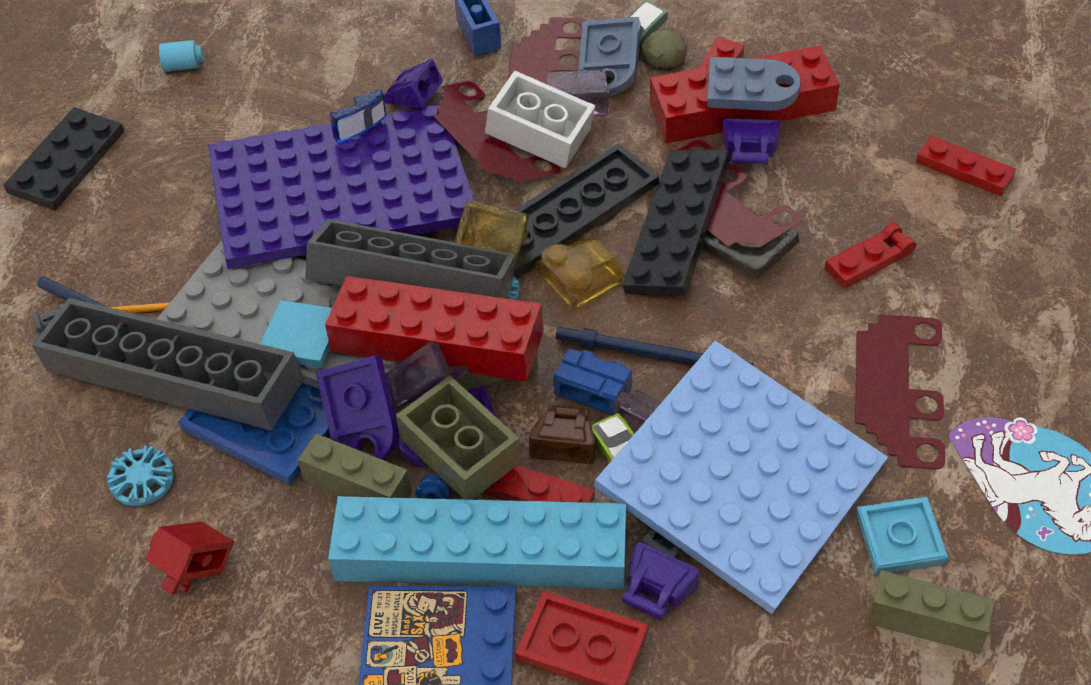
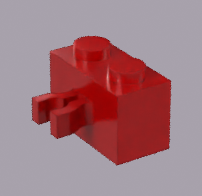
(188, 553)

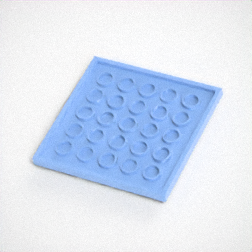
(741, 475)

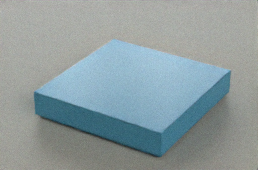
(300, 330)
(901, 535)

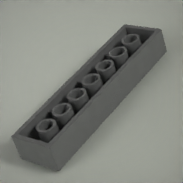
(170, 363)

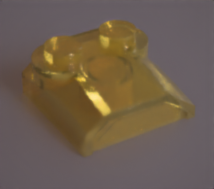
(492, 228)
(580, 270)

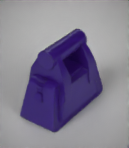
(414, 85)
(751, 139)
(660, 577)

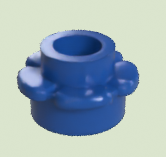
(432, 487)

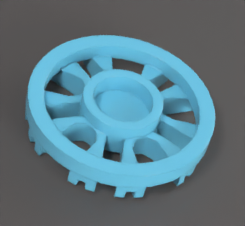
(140, 476)

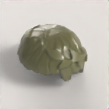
(664, 48)

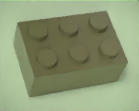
(459, 438)

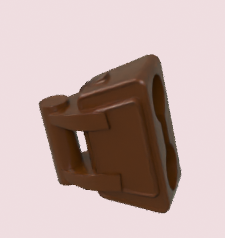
(563, 436)

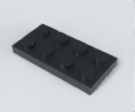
(64, 158)

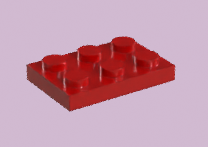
(581, 641)

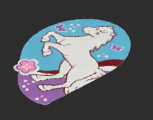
(1031, 479)

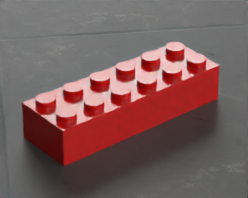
(682, 97)
(472, 330)

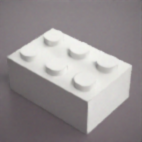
(539, 119)

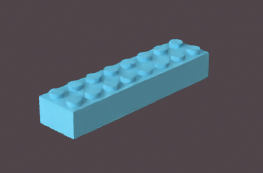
(479, 542)

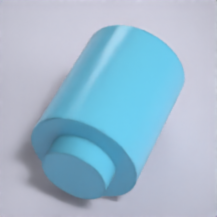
(180, 55)

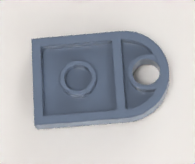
(611, 47)
(751, 84)

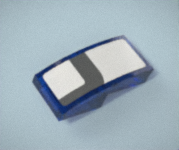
(360, 117)

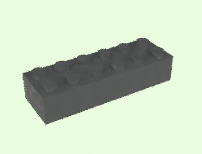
(403, 258)

